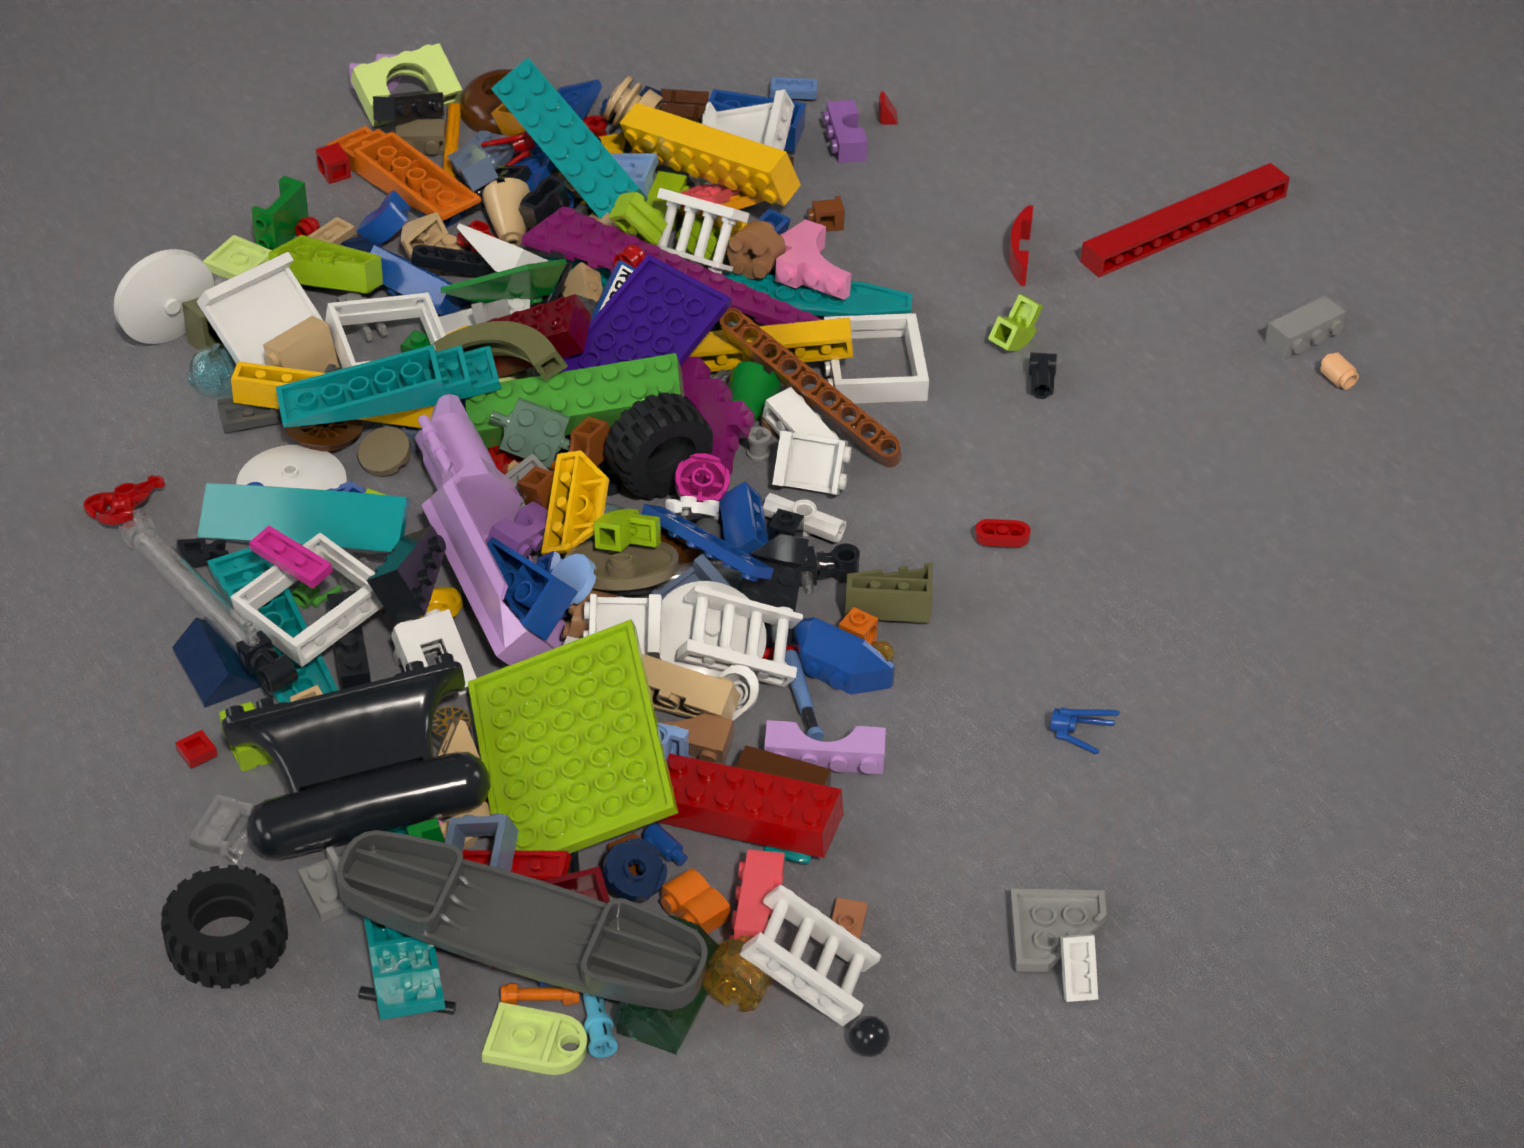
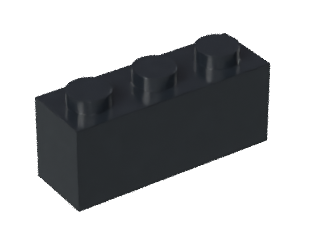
(408, 106)

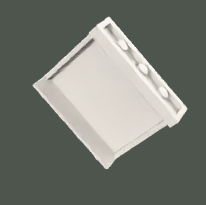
(759, 123)
(256, 308)

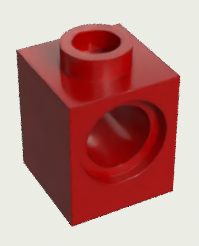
(333, 163)

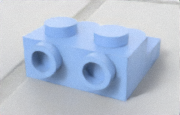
(639, 167)

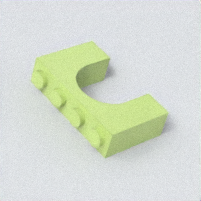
(426, 64)

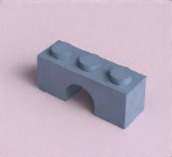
(474, 166)

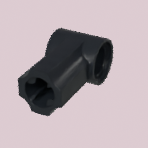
(1042, 371)

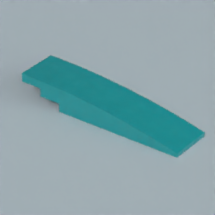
(388, 385)
(347, 518)
(238, 570)
(403, 971)

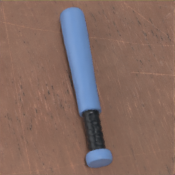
(803, 698)

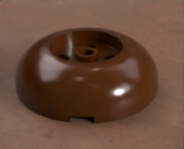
(480, 101)

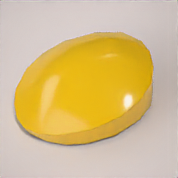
(444, 599)

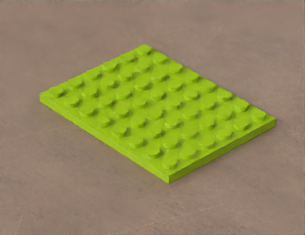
(574, 743)

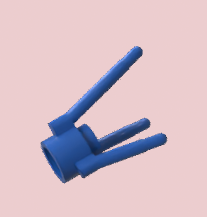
(1065, 721)

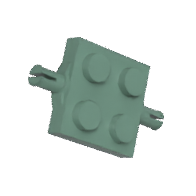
(533, 430)

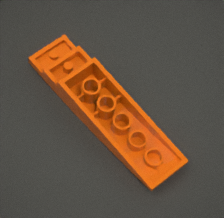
(398, 166)

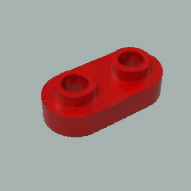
(1002, 533)

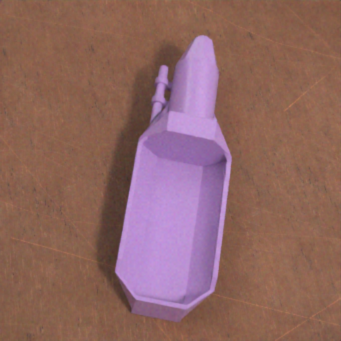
(462, 510)

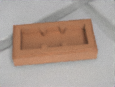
(850, 915)

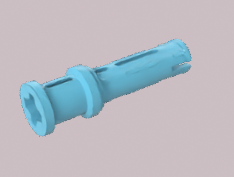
(599, 1027)

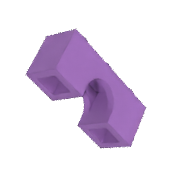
(842, 129)
(525, 533)

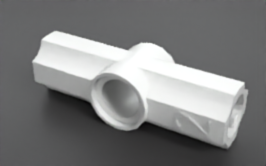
(814, 521)

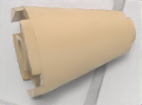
(504, 208)

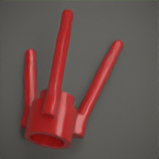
(521, 142)

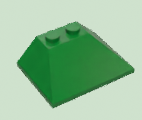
(521, 282)

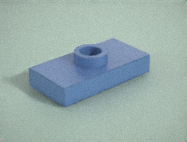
(795, 87)

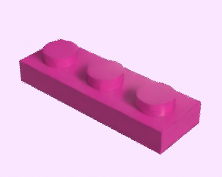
(291, 556)

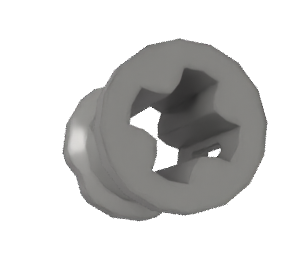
(758, 447)

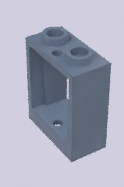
(497, 825)

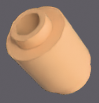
(1339, 370)

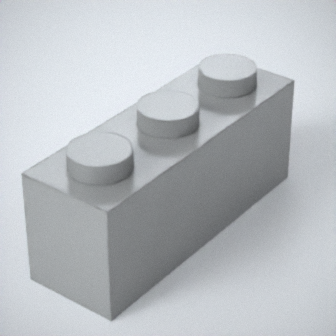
(1305, 327)

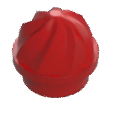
(307, 226)

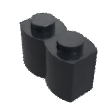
(544, 201)

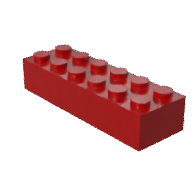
(754, 806)

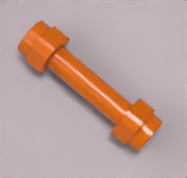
(512, 994)

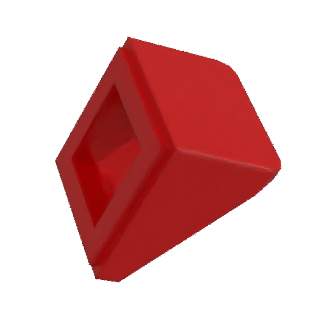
(887, 111)

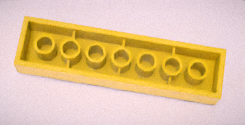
(711, 154)

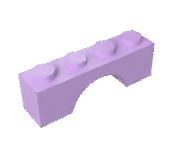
(857, 753)

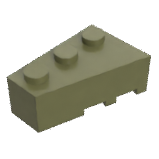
(892, 595)

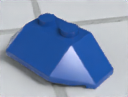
(840, 658)

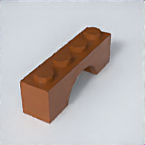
(589, 438)

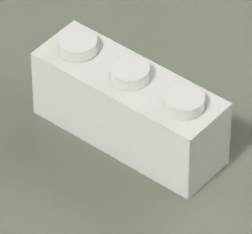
(791, 413)

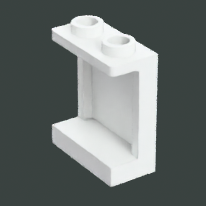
(811, 462)
(644, 612)

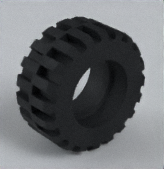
(642, 430)
(229, 957)

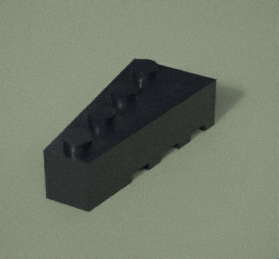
(409, 575)

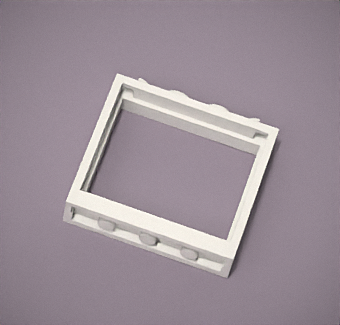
(380, 310)
(886, 388)
(330, 626)

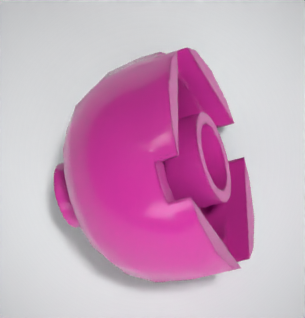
(702, 478)

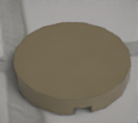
(384, 451)

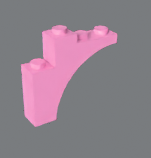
(806, 266)

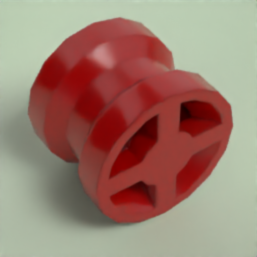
(596, 124)
(631, 255)

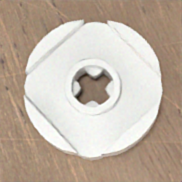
(691, 509)

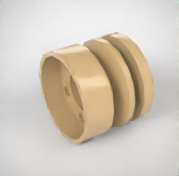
(624, 98)

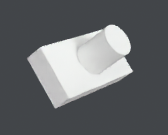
(1079, 967)

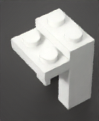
(429, 636)

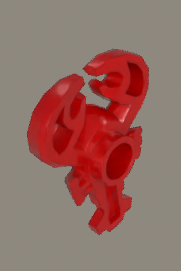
(121, 501)

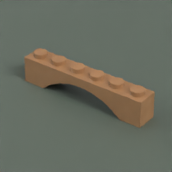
(708, 736)

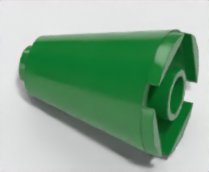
(753, 386)

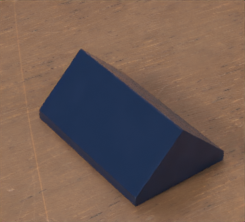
(211, 665)

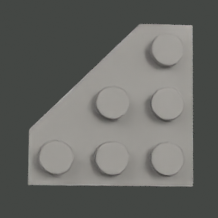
(1044, 916)

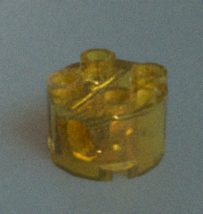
(735, 979)

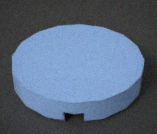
(578, 573)

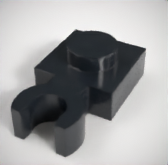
(197, 552)

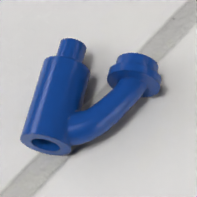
(666, 844)

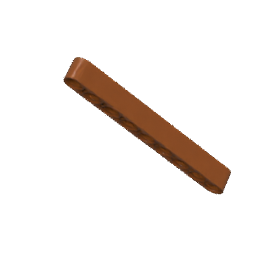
(815, 397)

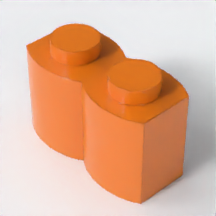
(695, 901)

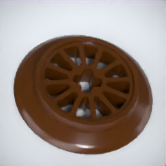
(327, 435)

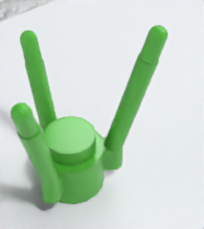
(306, 596)

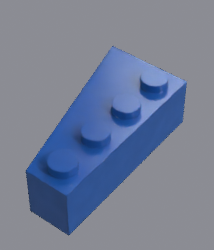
(728, 100)
(531, 590)

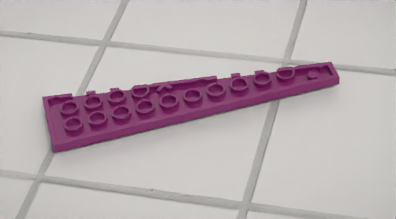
(598, 244)

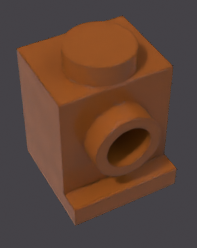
(828, 213)

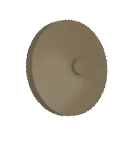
(631, 568)

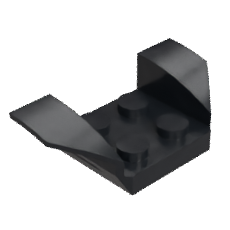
(787, 558)

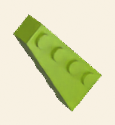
(332, 265)

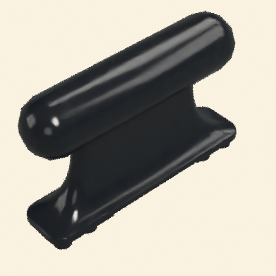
(357, 761)

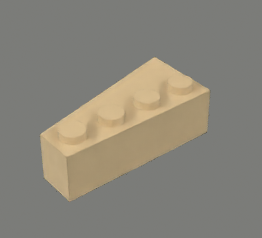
(689, 691)

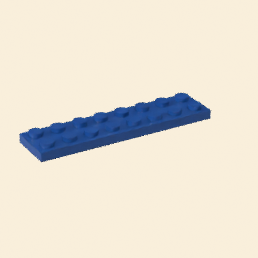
(580, 99)

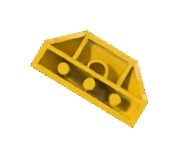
(574, 503)

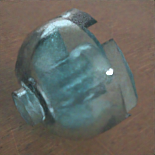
(211, 371)

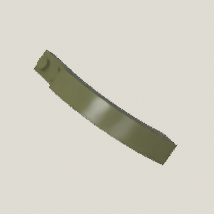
(510, 340)

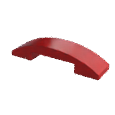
(1018, 258)

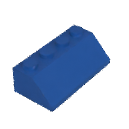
(406, 279)

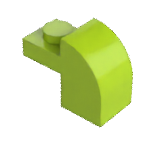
(1018, 328)
(626, 527)

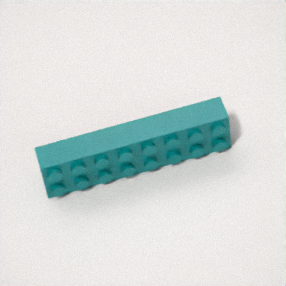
(564, 137)

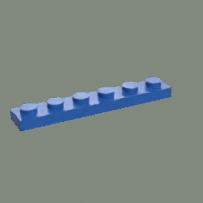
(712, 545)

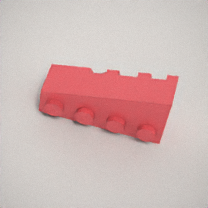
(759, 877)

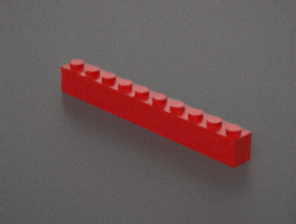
(1184, 219)

